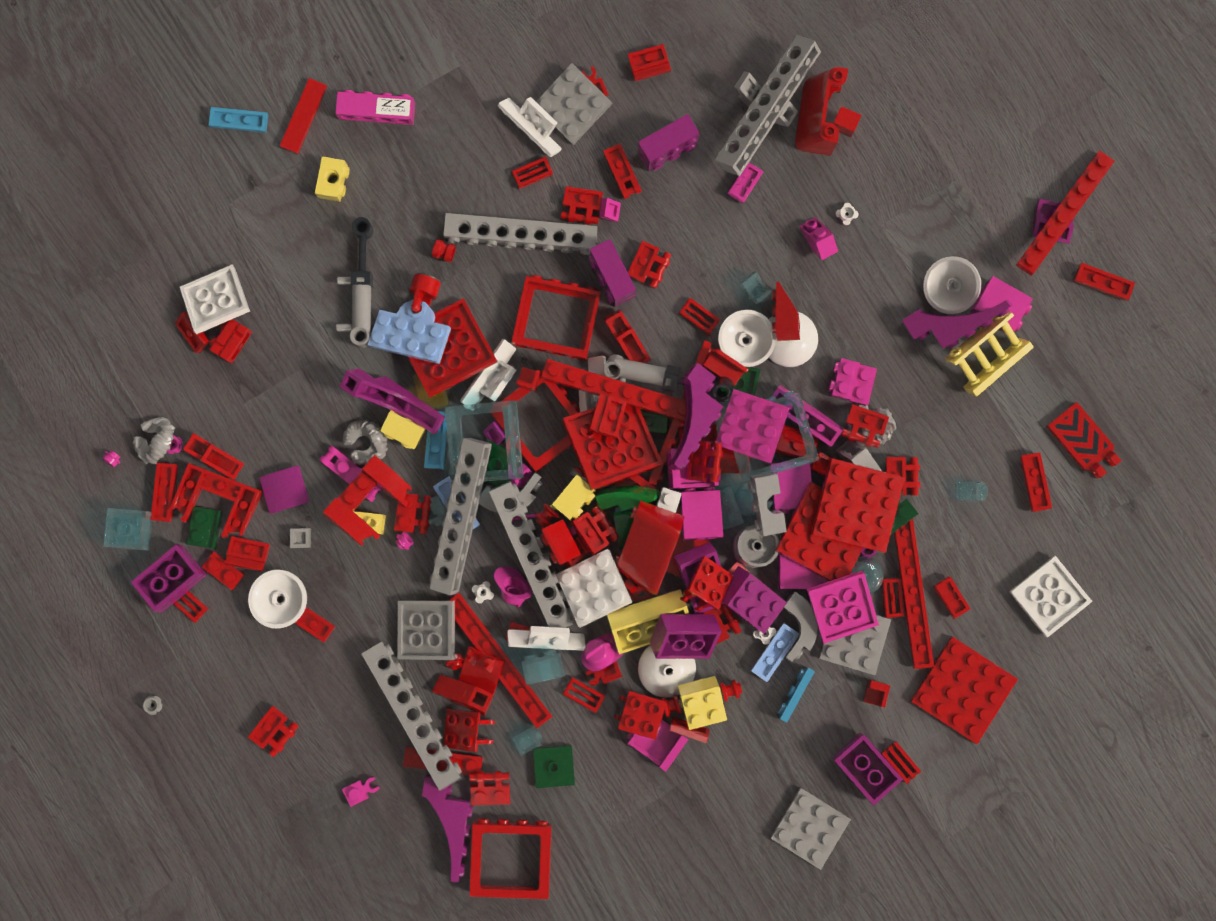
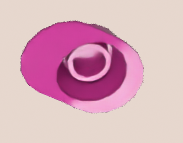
(512, 585)
(600, 653)

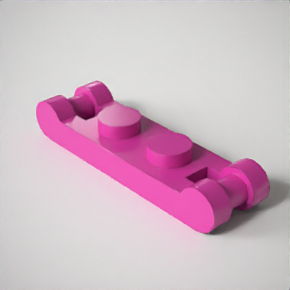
(345, 468)

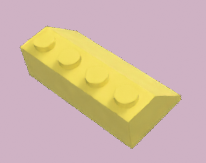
(635, 624)

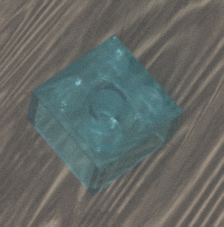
(127, 529)
(543, 667)

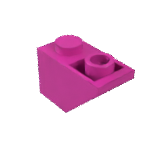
(819, 238)

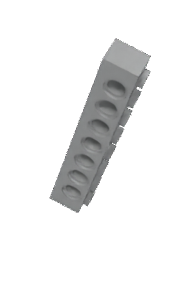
(768, 105)
(454, 222)
(499, 494)
(439, 580)
(373, 658)

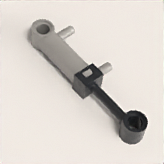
(361, 289)
(660, 376)

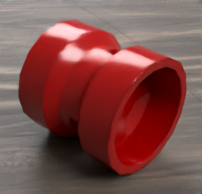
(443, 251)

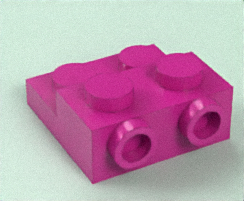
(852, 381)

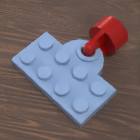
(413, 327)

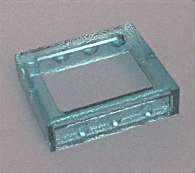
(795, 400)
(513, 447)

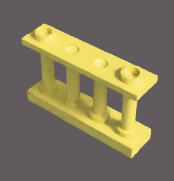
(997, 367)

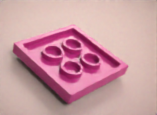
(752, 426)
(843, 606)

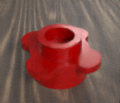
(455, 664)

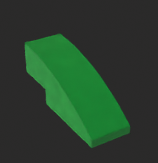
(625, 496)

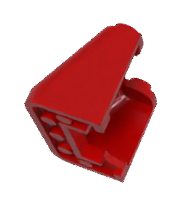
(812, 131)
(649, 545)

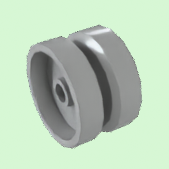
(744, 548)

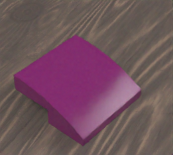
(1043, 213)
(284, 489)

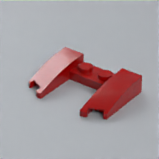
(198, 478)
(342, 509)

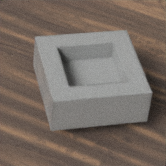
(300, 538)

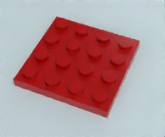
(463, 355)
(610, 459)
(857, 505)
(816, 553)
(964, 690)

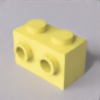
(403, 430)

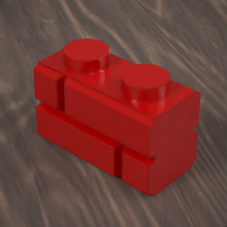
(230, 340)

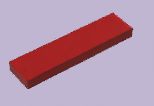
(303, 116)

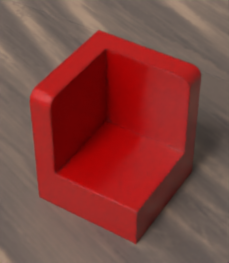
(847, 121)
(528, 379)
(876, 693)

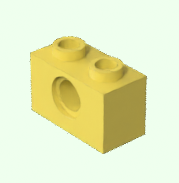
(328, 168)

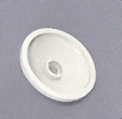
(940, 280)
(747, 325)
(796, 352)
(265, 594)
(654, 677)

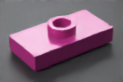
(745, 183)

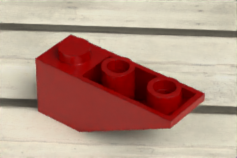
(787, 317)
(463, 694)

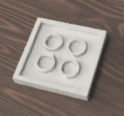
(214, 299)
(594, 588)
(1050, 596)

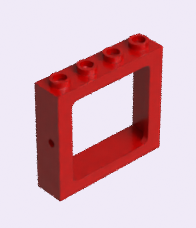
(554, 286)
(560, 393)
(539, 828)

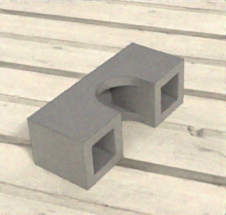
(763, 487)

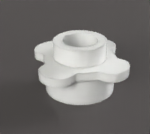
(849, 209)
(483, 587)
(765, 638)

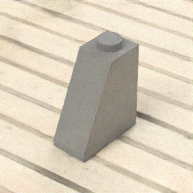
(857, 454)

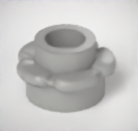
(147, 705)

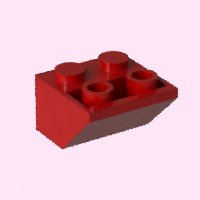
(561, 542)

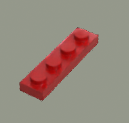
(466, 762)

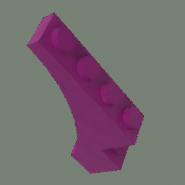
(951, 328)
(391, 396)
(700, 413)
(454, 817)

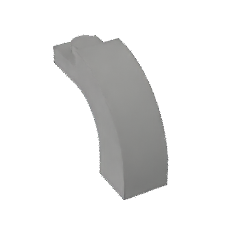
(749, 89)
(525, 495)
(806, 622)

